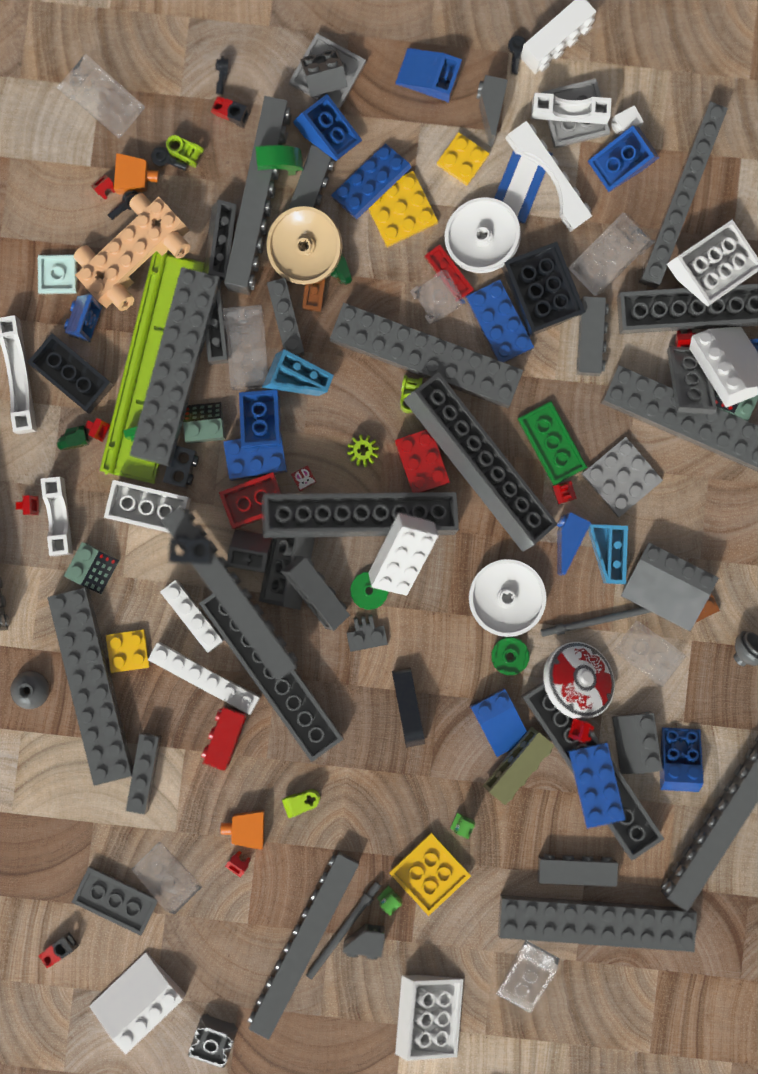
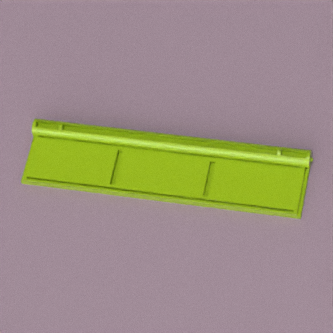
(141, 358)

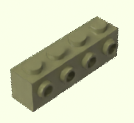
(518, 766)

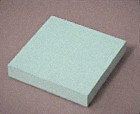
(57, 274)

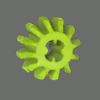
(357, 447)

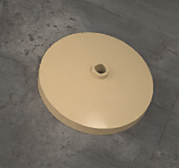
(288, 240)

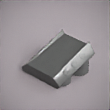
(212, 1041)

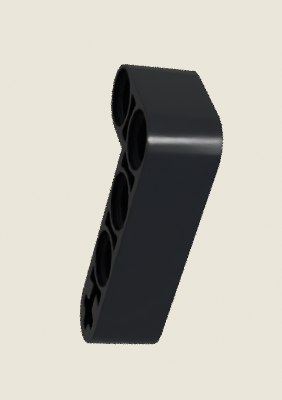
(408, 707)

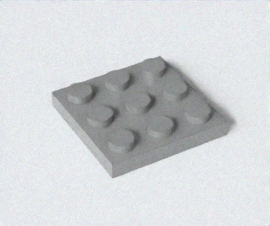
(351, 62)
(568, 133)
(622, 477)

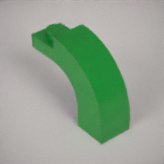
(279, 157)

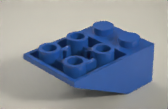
(429, 73)
(681, 760)

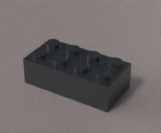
(70, 373)

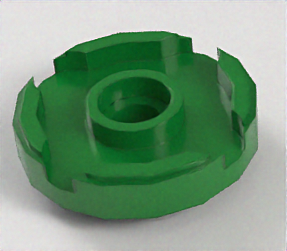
(363, 599)
(520, 656)

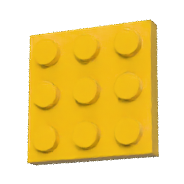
(402, 211)
(429, 874)

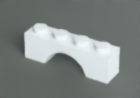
(590, 110)
(59, 527)
(192, 616)

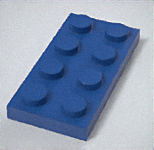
(371, 181)
(499, 322)
(596, 785)

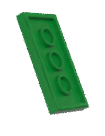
(552, 443)

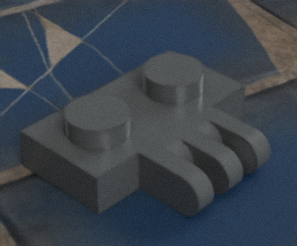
(366, 635)

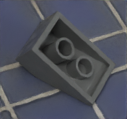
(491, 97)

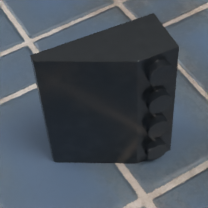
(543, 288)

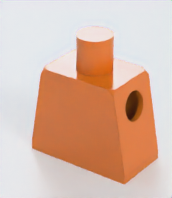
(132, 174)
(246, 829)

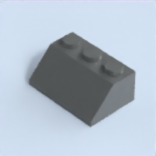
(637, 743)

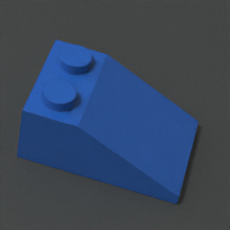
(327, 128)
(623, 158)
(83, 318)
(260, 418)
(569, 537)
(499, 721)

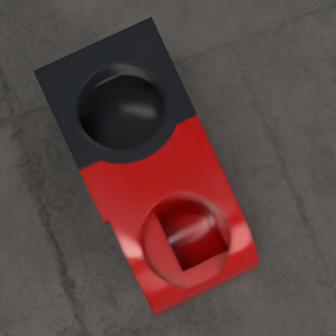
(231, 111)
(58, 950)

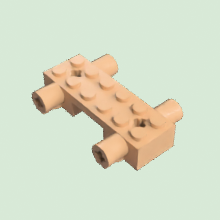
(151, 231)

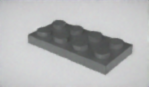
(690, 384)
(115, 900)

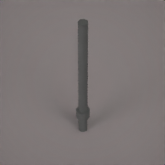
(561, 628)
(366, 900)

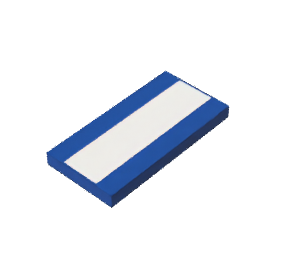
(520, 185)

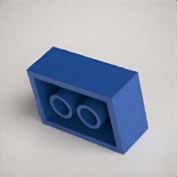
(254, 461)

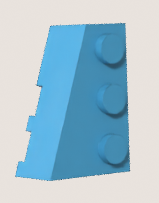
(296, 375)
(610, 551)

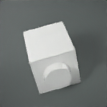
(626, 119)

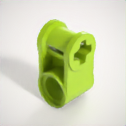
(187, 152)
(408, 387)
(298, 804)

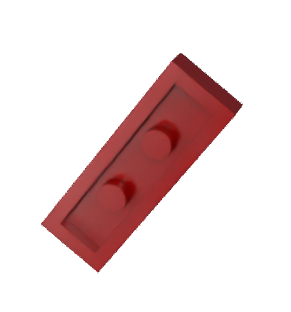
(440, 261)

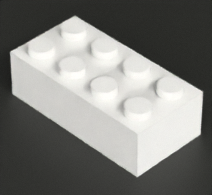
(557, 35)
(142, 505)
(403, 554)

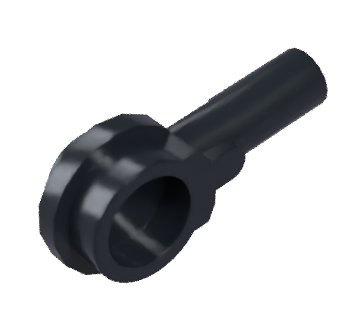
(515, 46)
(222, 68)
(161, 157)
(126, 198)

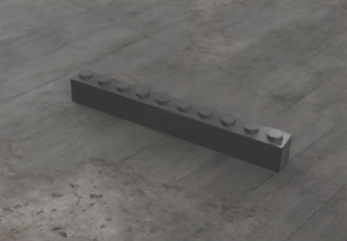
(683, 195)
(303, 945)

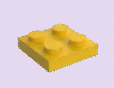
(463, 158)
(127, 651)

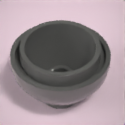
(746, 649)
(38, 690)

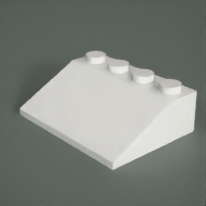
(716, 264)
(727, 362)
(136, 1002)
(429, 1017)

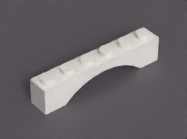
(526, 143)
(20, 391)
(204, 678)

